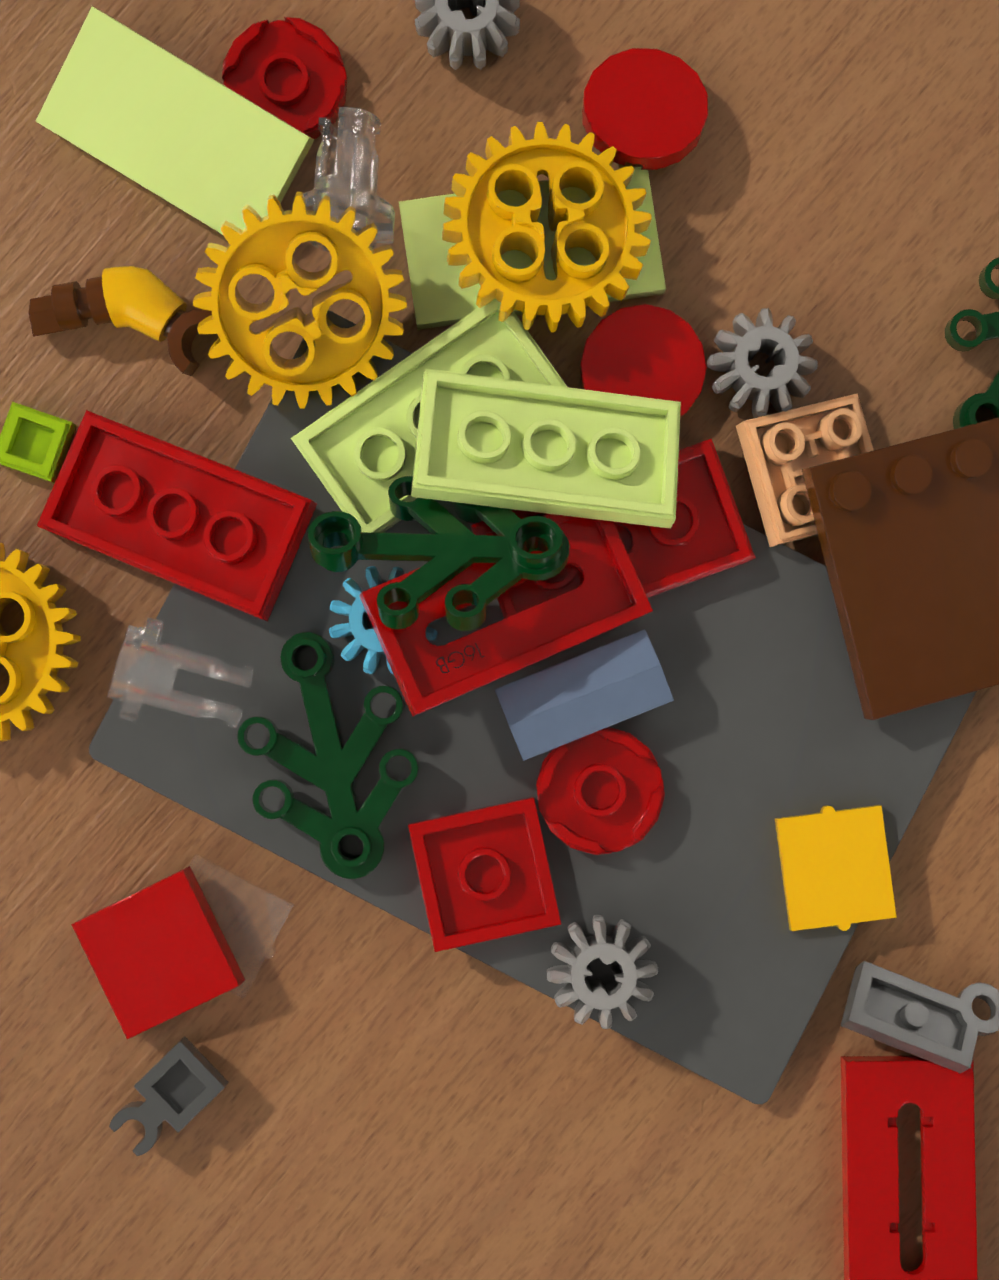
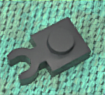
(173, 1092)

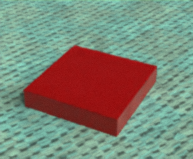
(484, 874)
(158, 952)

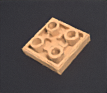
(793, 440)

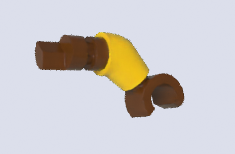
(128, 299)

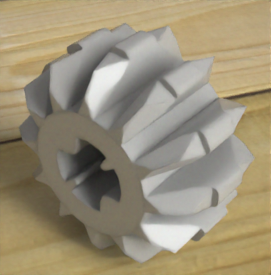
(470, 37)
(776, 342)
(595, 993)

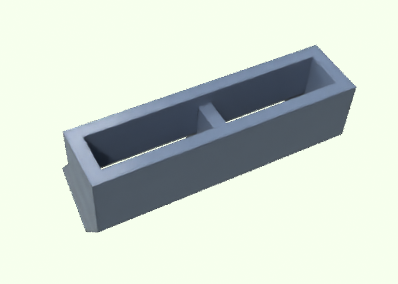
(584, 694)

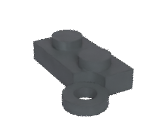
(919, 1016)

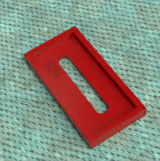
(603, 600)
(870, 1102)

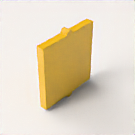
(835, 868)

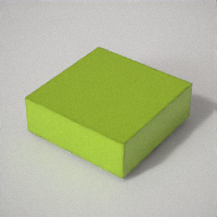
(35, 442)

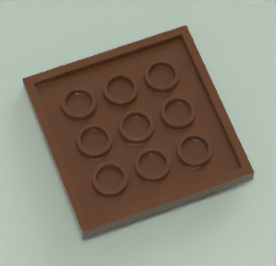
(915, 565)

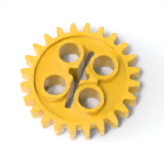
(489, 227)
(268, 250)
(37, 647)

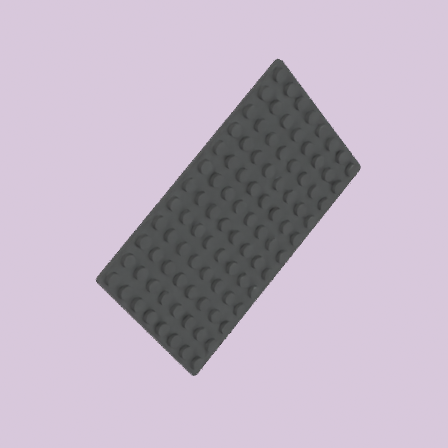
(754, 735)

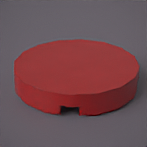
(288, 72)
(645, 107)
(645, 355)
(600, 791)

